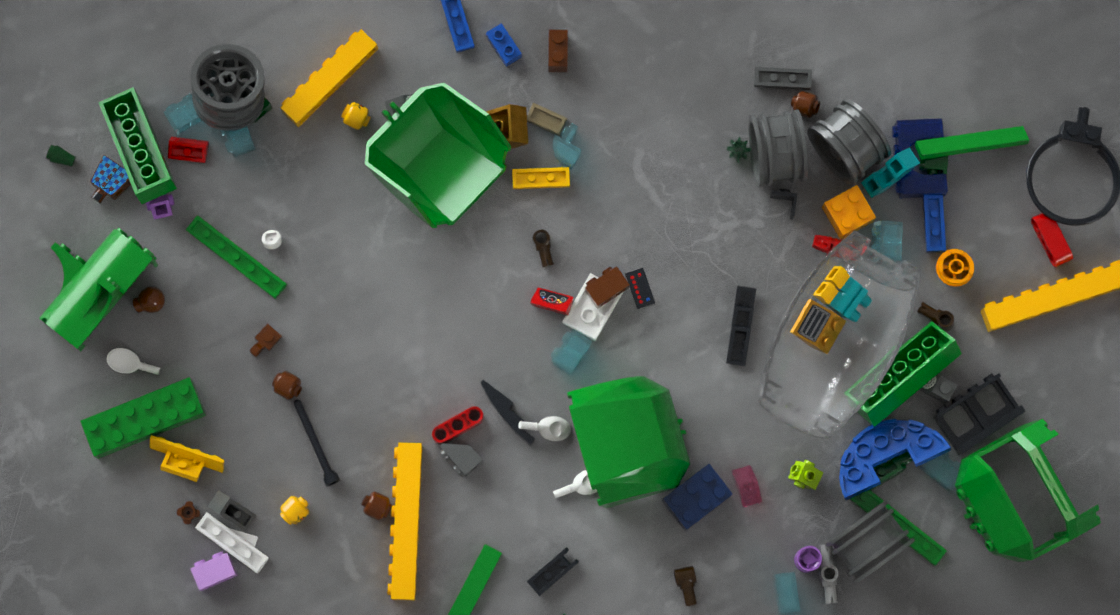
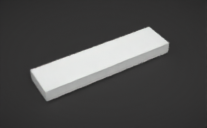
(232, 543)

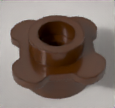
(183, 512)

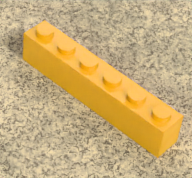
(329, 77)

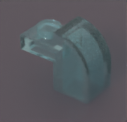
(563, 150)

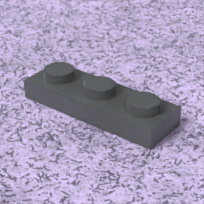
(783, 78)

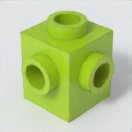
(805, 475)

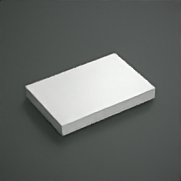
(586, 317)

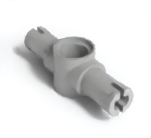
(829, 584)

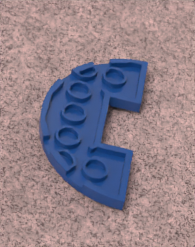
(883, 443)

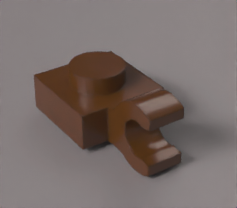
(267, 339)

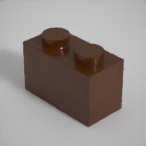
(558, 50)
(606, 287)

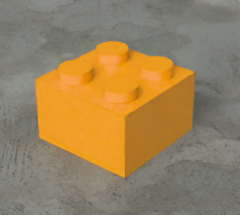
(848, 212)

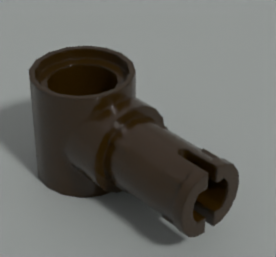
(544, 249)
(936, 316)
(686, 580)

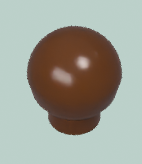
(149, 300)

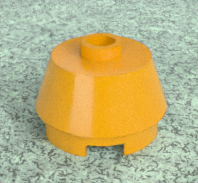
(955, 267)

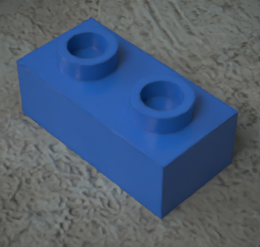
(503, 45)

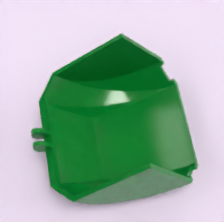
(437, 153)
(629, 439)

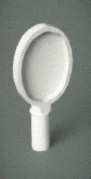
(126, 361)
(550, 428)
(580, 485)

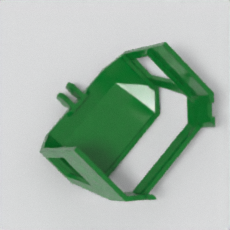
(994, 511)

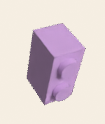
(213, 571)

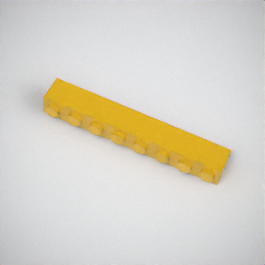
(1052, 297)
(406, 521)

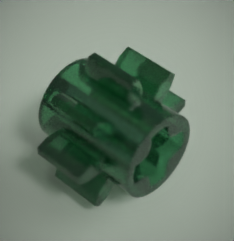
(737, 144)

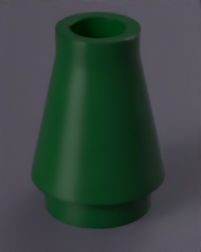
(60, 156)

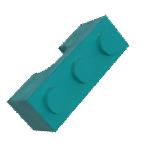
(892, 172)

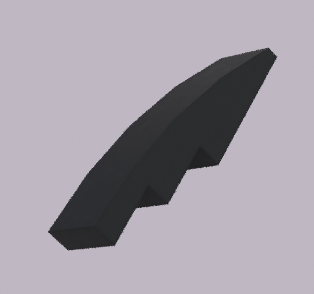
(741, 325)
(503, 407)

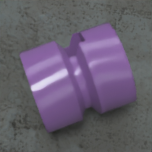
(807, 559)

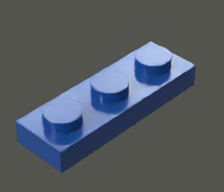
(457, 25)
(934, 223)

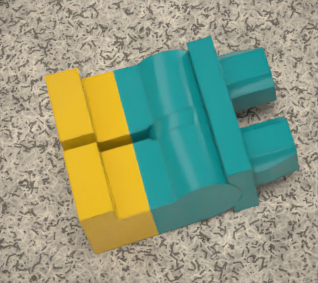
(842, 294)

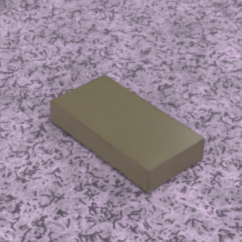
(546, 119)

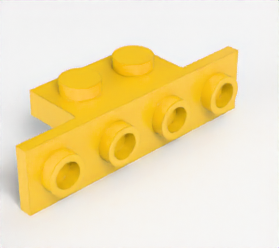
(184, 460)

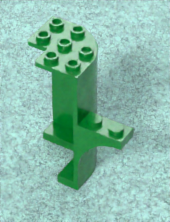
(95, 285)

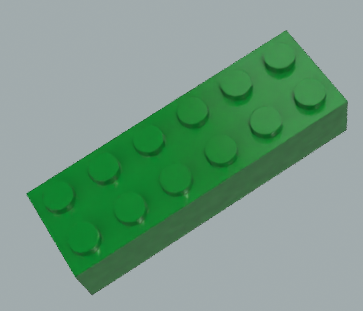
(137, 145)
(912, 368)
(143, 417)

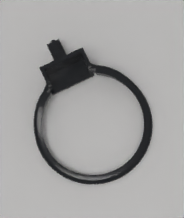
(1082, 133)

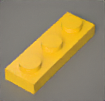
(541, 178)

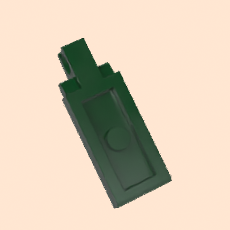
(891, 468)

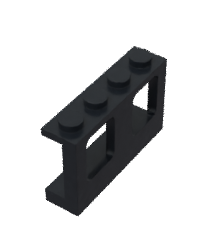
(983, 424)

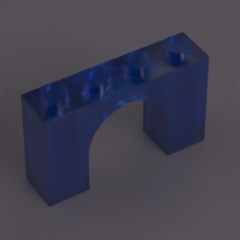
(913, 183)

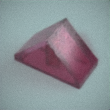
(747, 486)

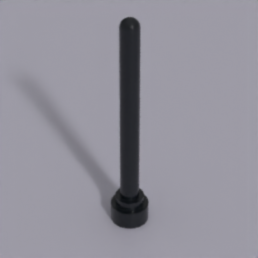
(330, 476)

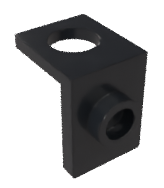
(785, 194)

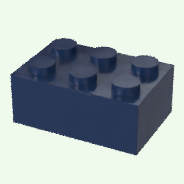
(697, 497)

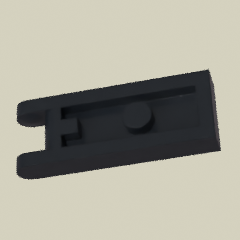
(551, 573)

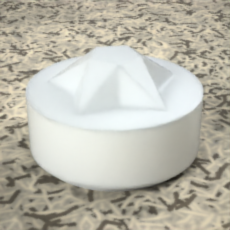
(271, 239)

